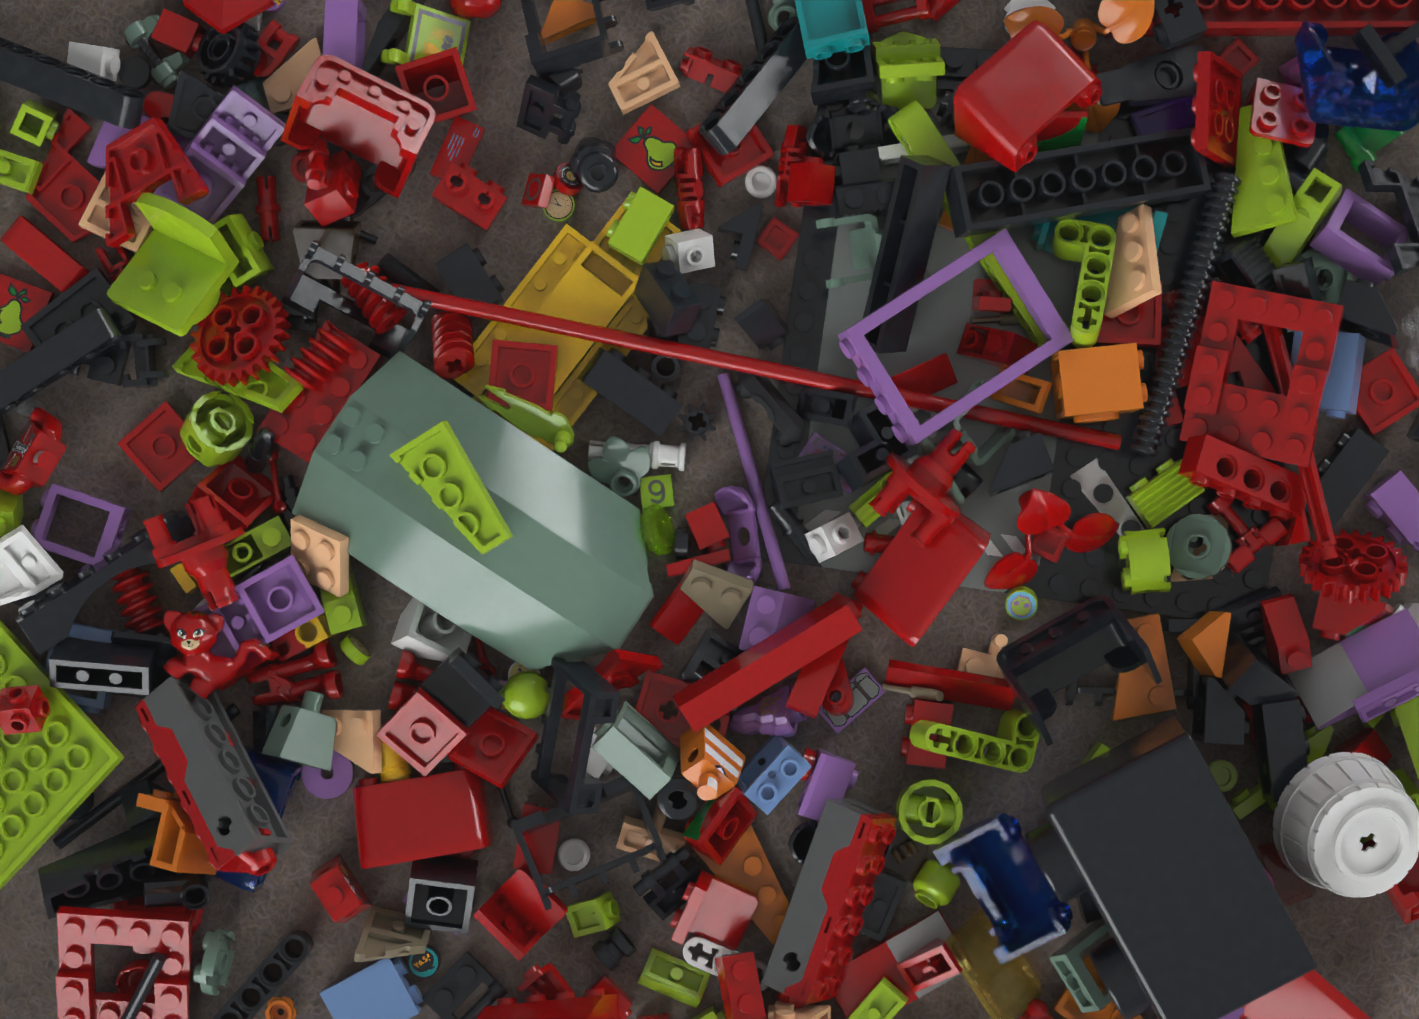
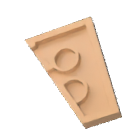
(1134, 264)

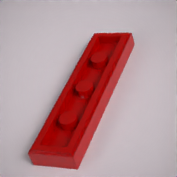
(816, 677)
(954, 684)

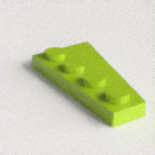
(1265, 189)
(273, 389)
(446, 473)

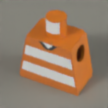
(710, 762)

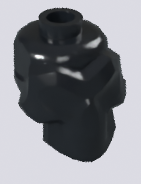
(595, 164)

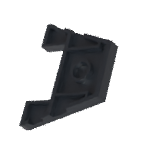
(1403, 256)

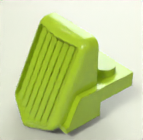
(908, 69)

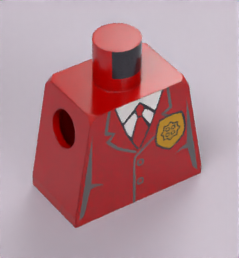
(339, 890)

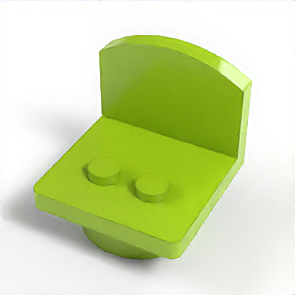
(176, 270)

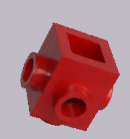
(23, 709)

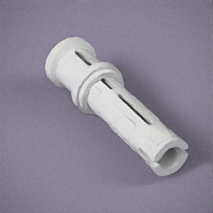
(660, 454)

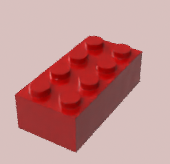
(311, 412)

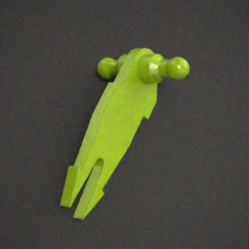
(532, 418)

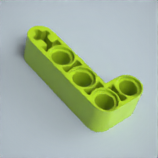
(1089, 285)
(972, 744)

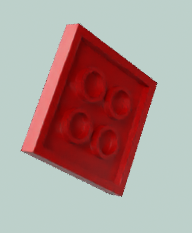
(1216, 109)

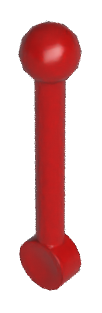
(279, 506)

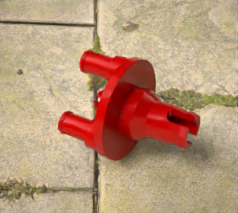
(928, 482)
(201, 555)

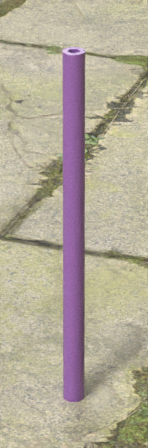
(754, 481)

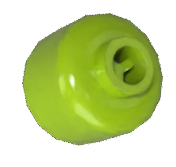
(936, 884)

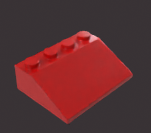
(592, 1006)

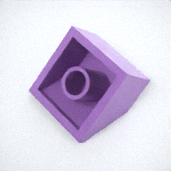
(769, 613)
(827, 781)

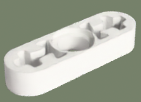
(701, 961)

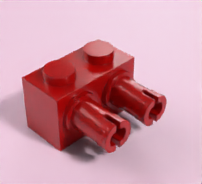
(470, 196)

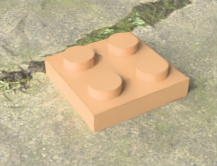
(321, 555)

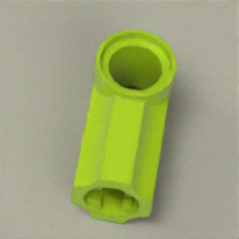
(861, 509)

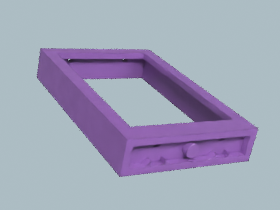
(874, 375)

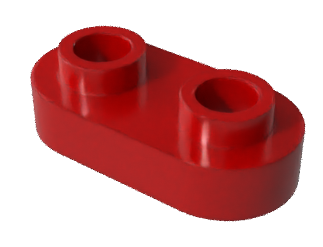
(839, 684)

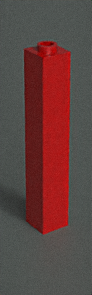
(768, 662)

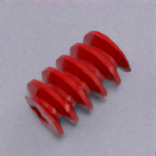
(380, 311)
(452, 344)
(320, 357)
(137, 600)

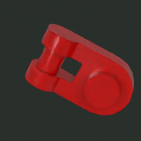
(270, 59)

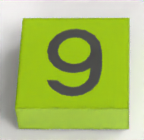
(657, 491)

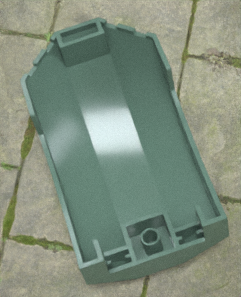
(555, 589)

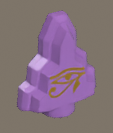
(768, 716)

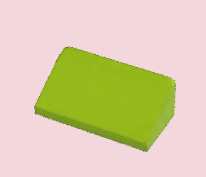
(674, 978)

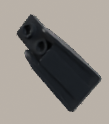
(387, 35)
(1152, 79)

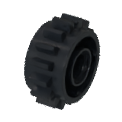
(230, 56)

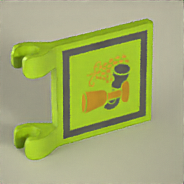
(428, 33)

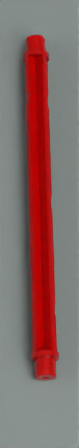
(1309, 475)

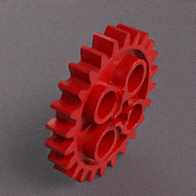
(240, 336)
(1360, 572)

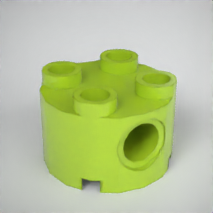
(217, 428)
(1146, 561)
(929, 811)

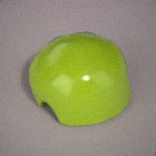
(526, 695)

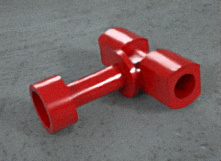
(1249, 539)

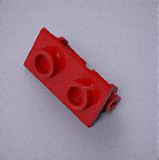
(702, 63)

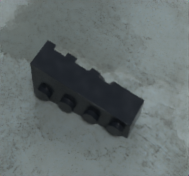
(102, 872)

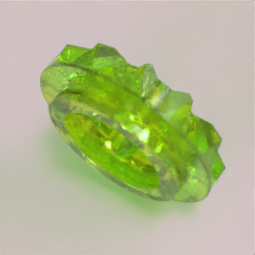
(657, 529)

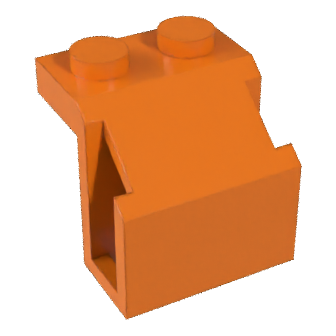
(175, 843)

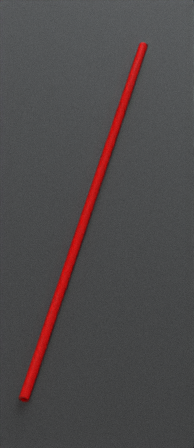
(753, 366)

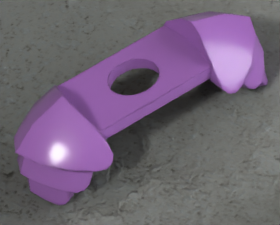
(740, 509)

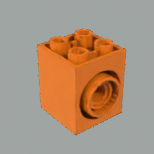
(1097, 382)

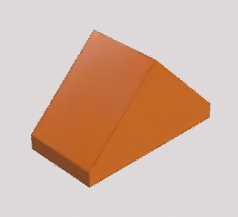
(566, 18)
(1024, 394)
(1207, 642)

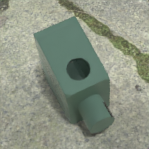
(303, 734)

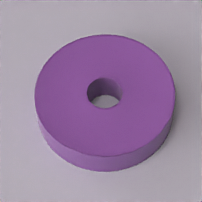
(329, 787)

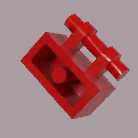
(331, 184)

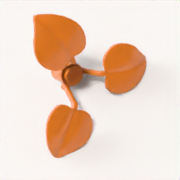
(1123, 18)

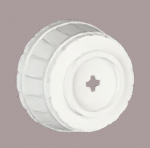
(1329, 812)

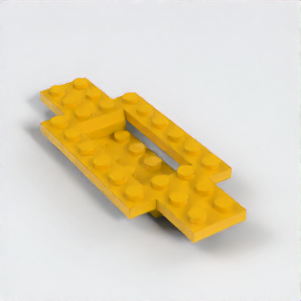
(578, 284)

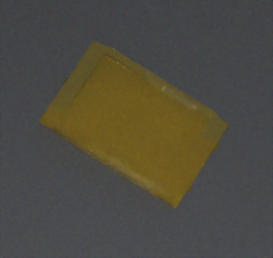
(1002, 988)

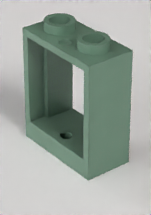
(637, 750)
(1076, 974)

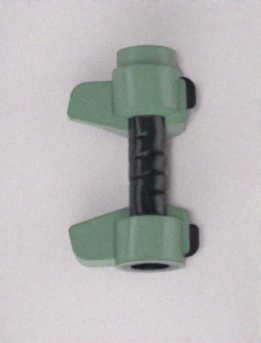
(164, 71)

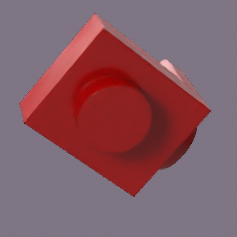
(544, 981)

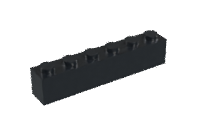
(905, 246)

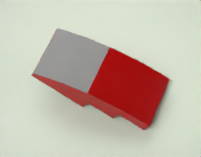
(880, 961)

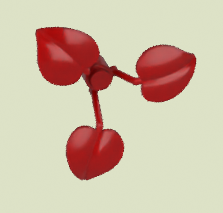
(1038, 513)

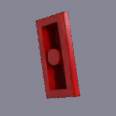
(928, 376)
(676, 616)

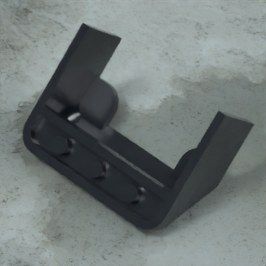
(1069, 650)

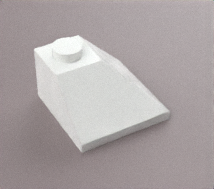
(428, 633)

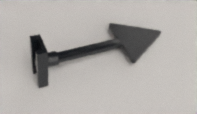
(1382, 54)

